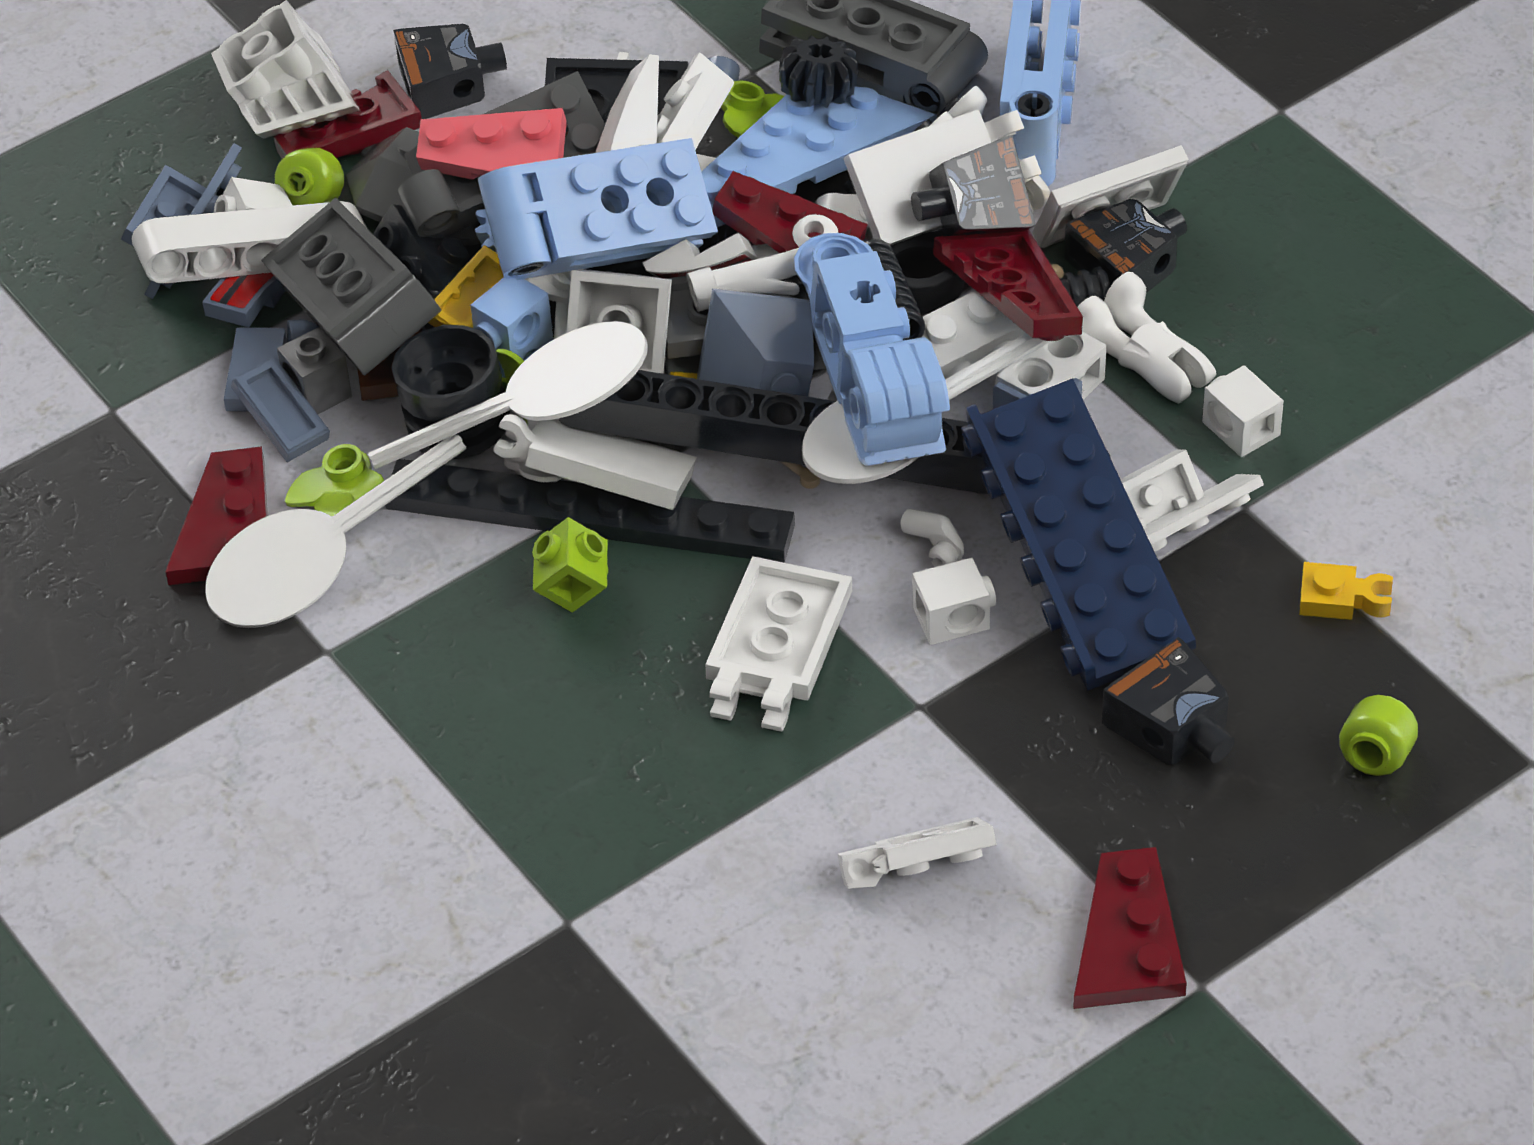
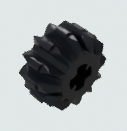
(818, 71)

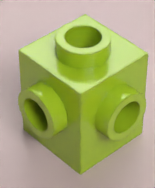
(570, 564)

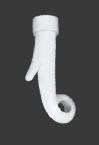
(758, 275)

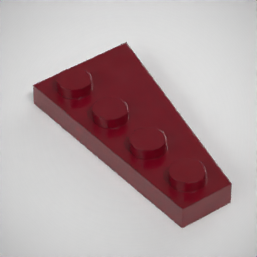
(1015, 279)

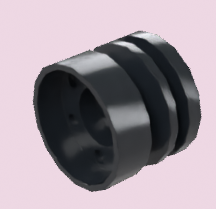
(445, 374)

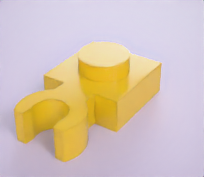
(1336, 591)

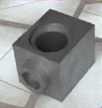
(317, 369)

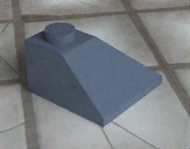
(758, 342)

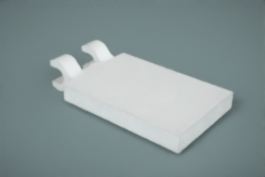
(898, 167)
(599, 459)
(775, 637)

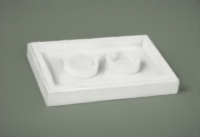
(1145, 180)

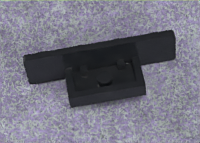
(428, 259)

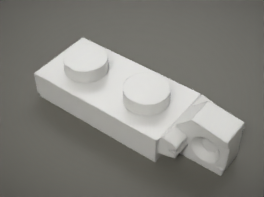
(912, 851)

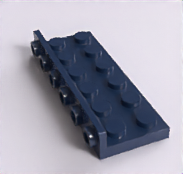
(1076, 532)

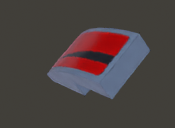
(242, 297)

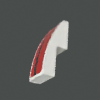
(686, 257)

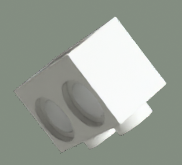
(1057, 362)

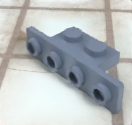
(180, 196)

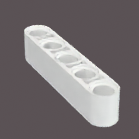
(218, 242)

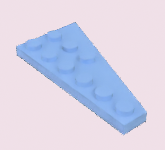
(810, 142)

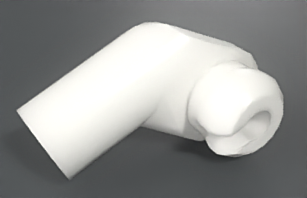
(939, 530)

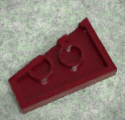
(382, 113)
(769, 214)
(225, 503)
(1129, 935)

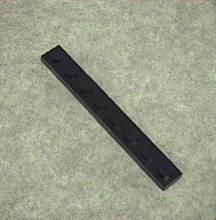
(536, 505)

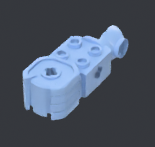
(886, 385)

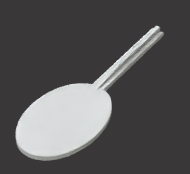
(548, 385)
(828, 444)
(297, 554)

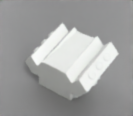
(282, 74)

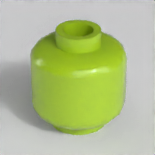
(310, 176)
(1378, 735)

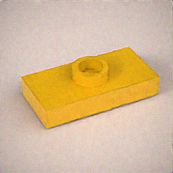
(467, 286)

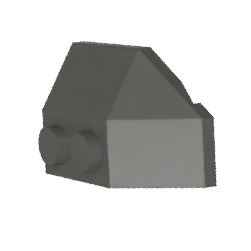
(380, 174)

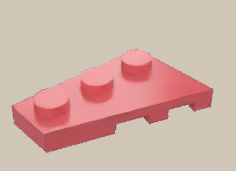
(488, 142)

